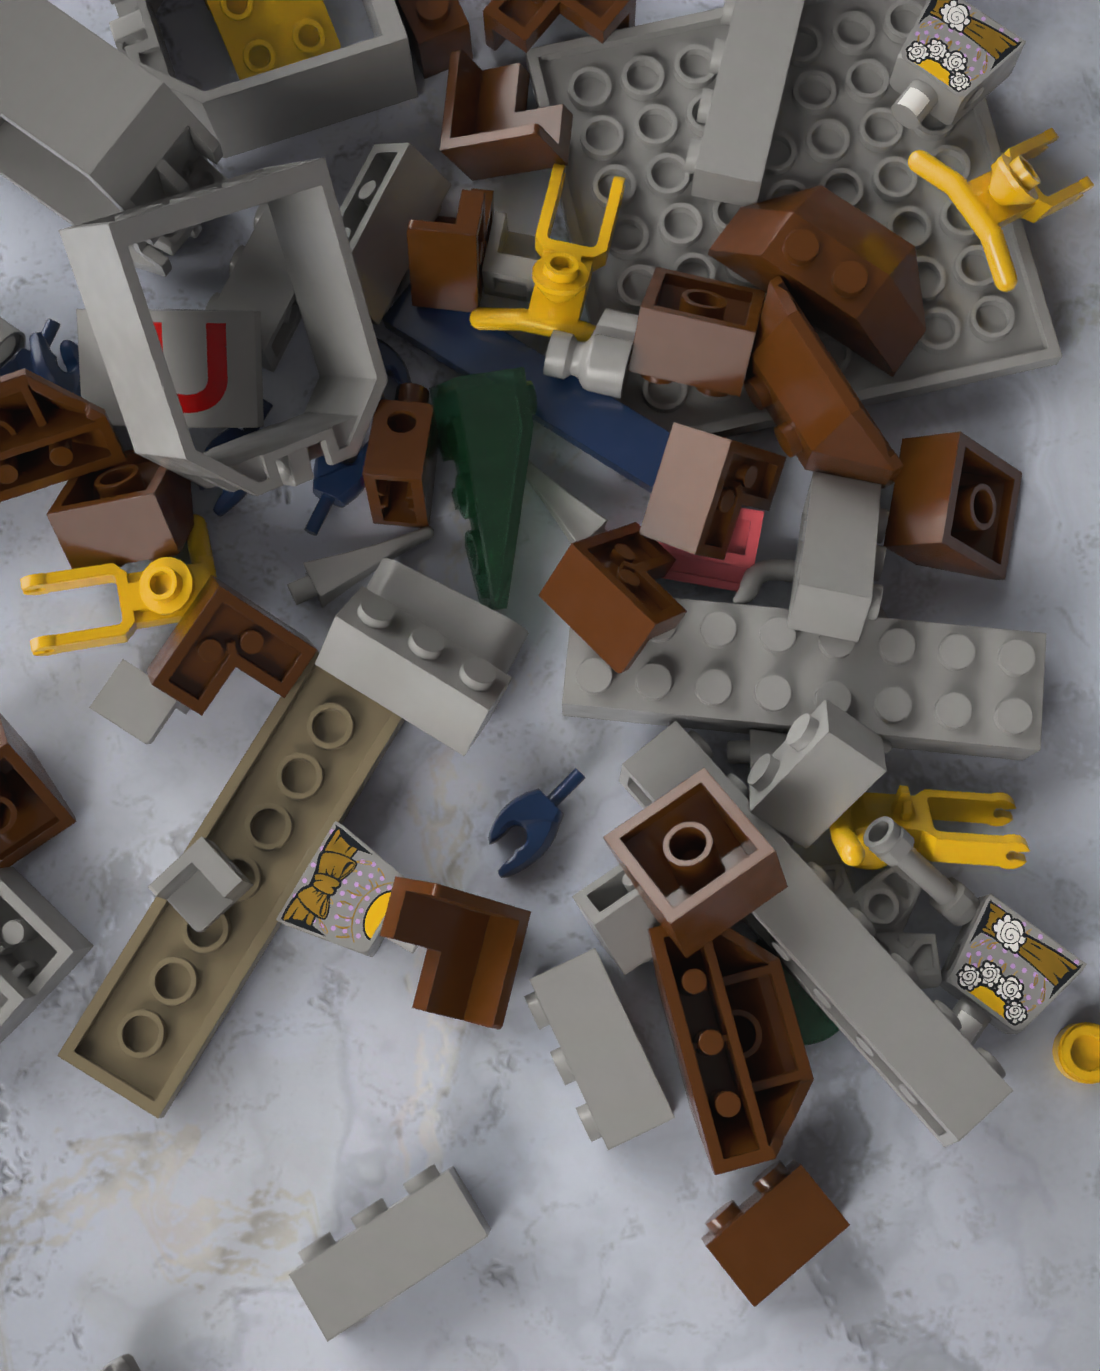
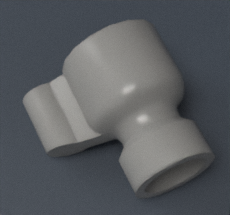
(598, 362)

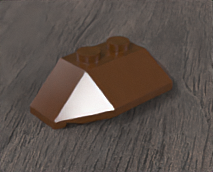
(838, 266)
(811, 398)
(49, 435)
(733, 1045)

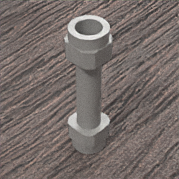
(895, 847)

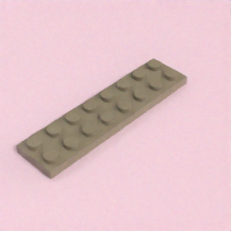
(269, 820)

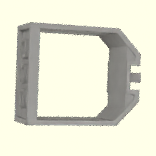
(287, 98)
(94, 127)
(328, 300)

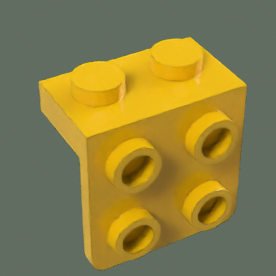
(272, 32)

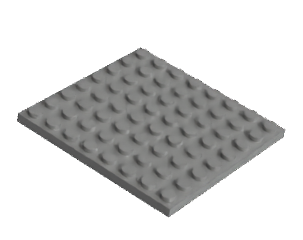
(834, 129)

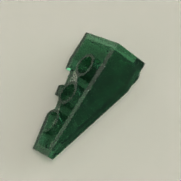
(488, 435)

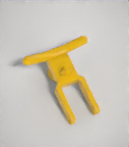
(1000, 198)
(560, 274)
(146, 597)
(916, 817)

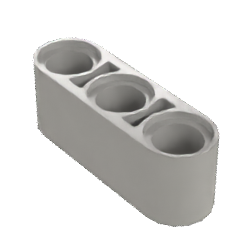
(450, 613)

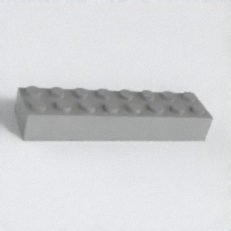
(903, 680)

